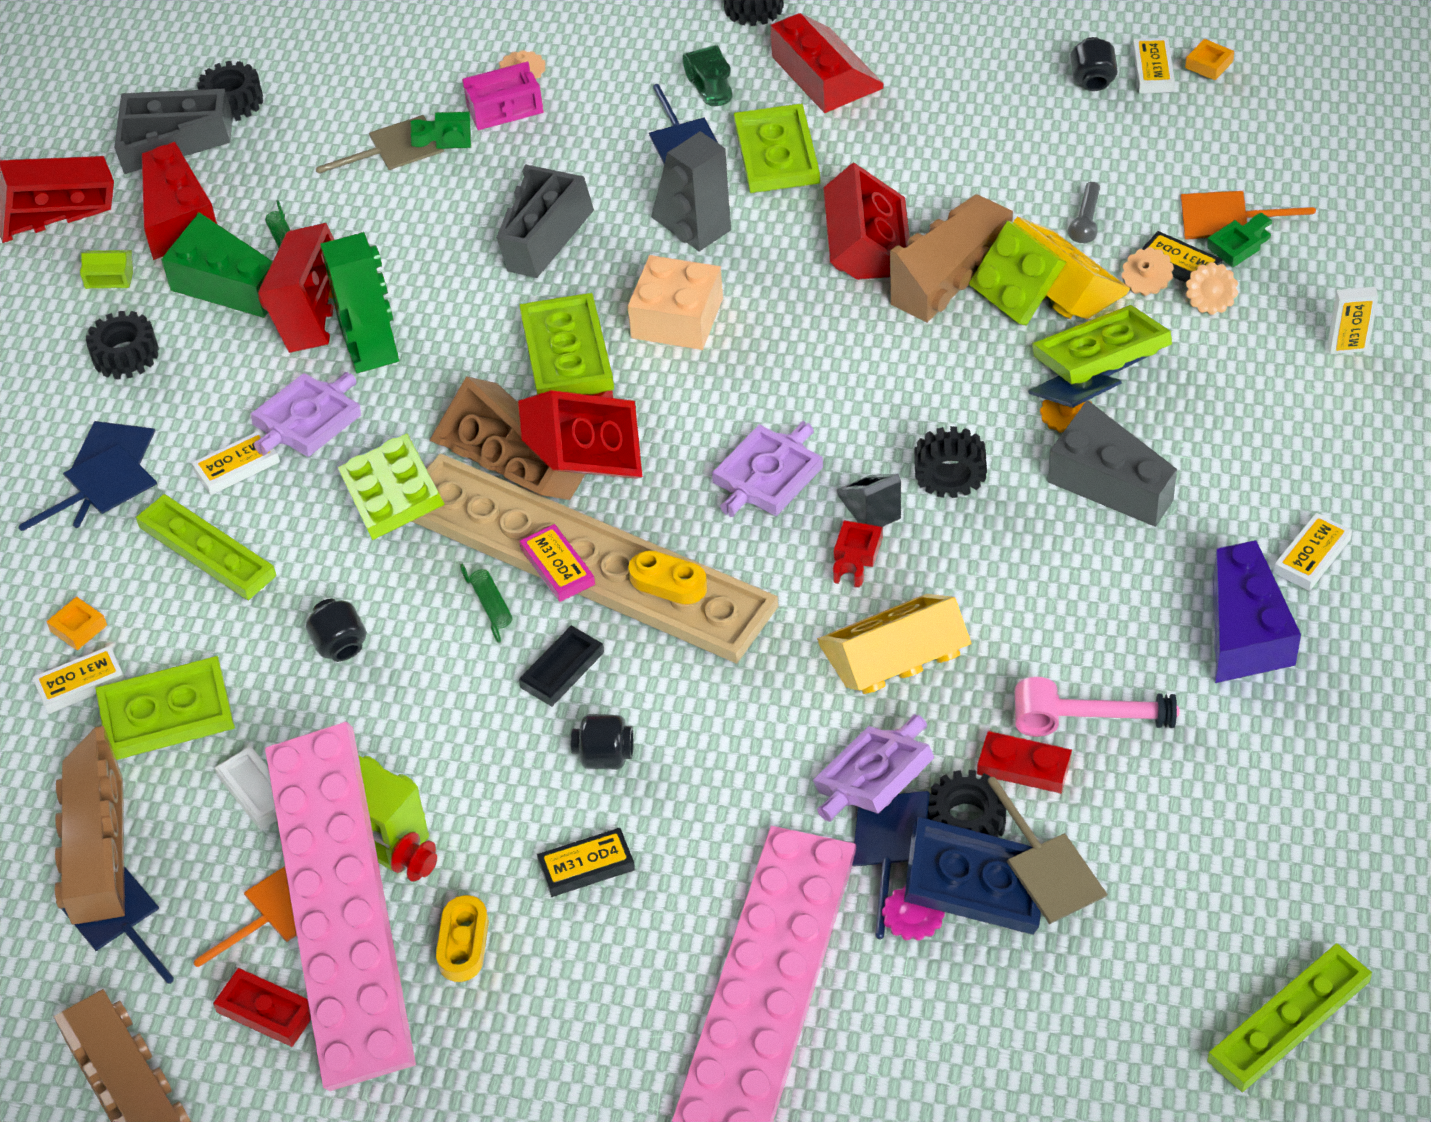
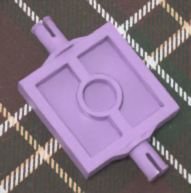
(306, 414)
(767, 469)
(873, 768)

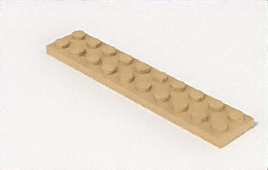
(498, 514)

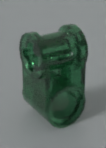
(709, 74)

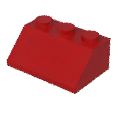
(821, 62)
(864, 223)
(582, 433)

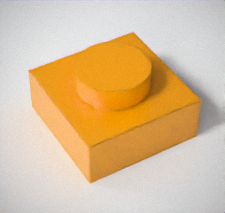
(1209, 59)
(76, 623)

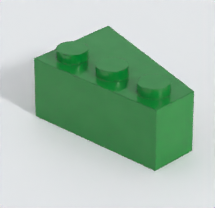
(216, 267)
(360, 301)

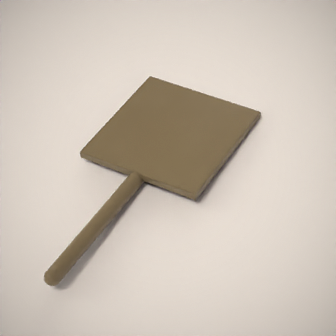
(393, 145)
(1051, 870)

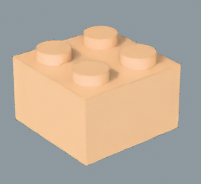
(675, 302)

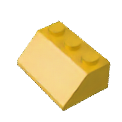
(1082, 285)
(896, 642)

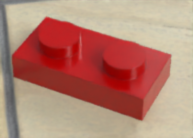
(1024, 762)
(264, 1007)

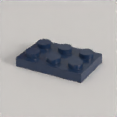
(968, 876)

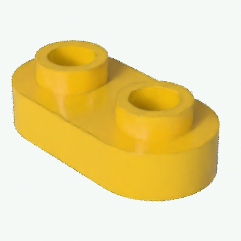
(663, 575)
(462, 942)

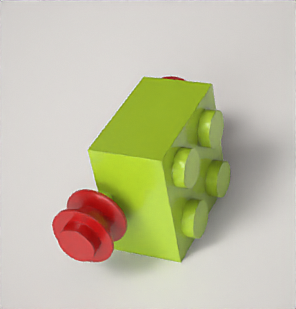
(397, 821)

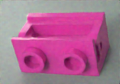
(502, 95)

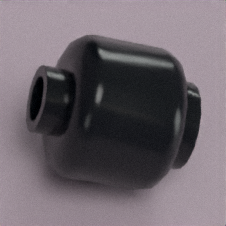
(1094, 64)
(336, 630)
(603, 741)

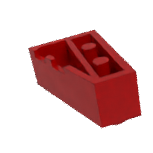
(50, 191)
(170, 197)
(299, 289)

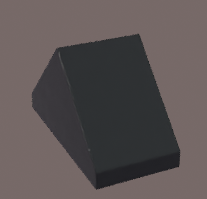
(873, 499)

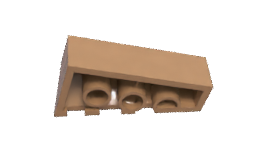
(945, 258)
(486, 429)
(91, 832)
(117, 1062)

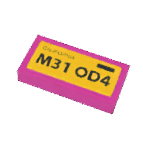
(557, 563)

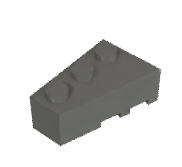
(153, 119)
(694, 192)
(542, 219)
(1112, 467)

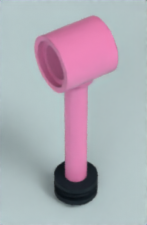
(1040, 707)

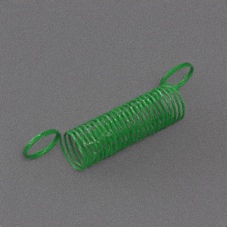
(278, 225)
(496, 594)

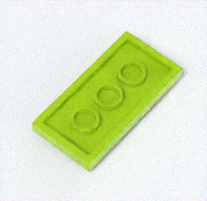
(566, 345)

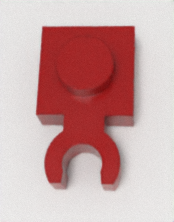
(856, 548)

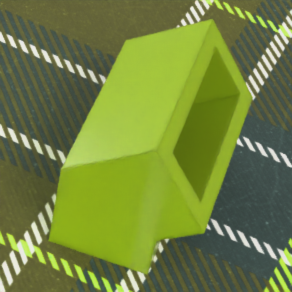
(106, 268)

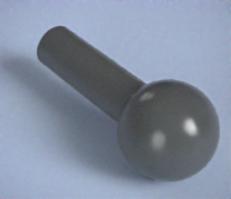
(1083, 228)

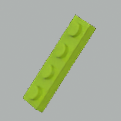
(206, 547)
(1289, 1017)

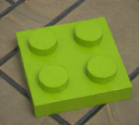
(1017, 273)

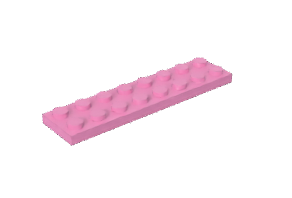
(339, 908)
(767, 980)

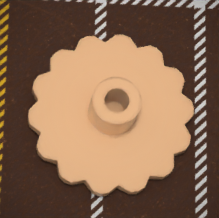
(535, 61)
(1147, 271)
(1211, 288)

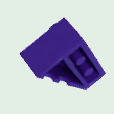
(1250, 615)

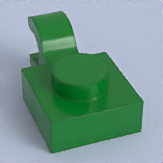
(448, 131)
(1238, 242)

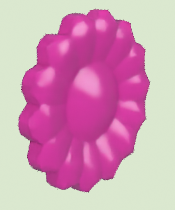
(910, 919)

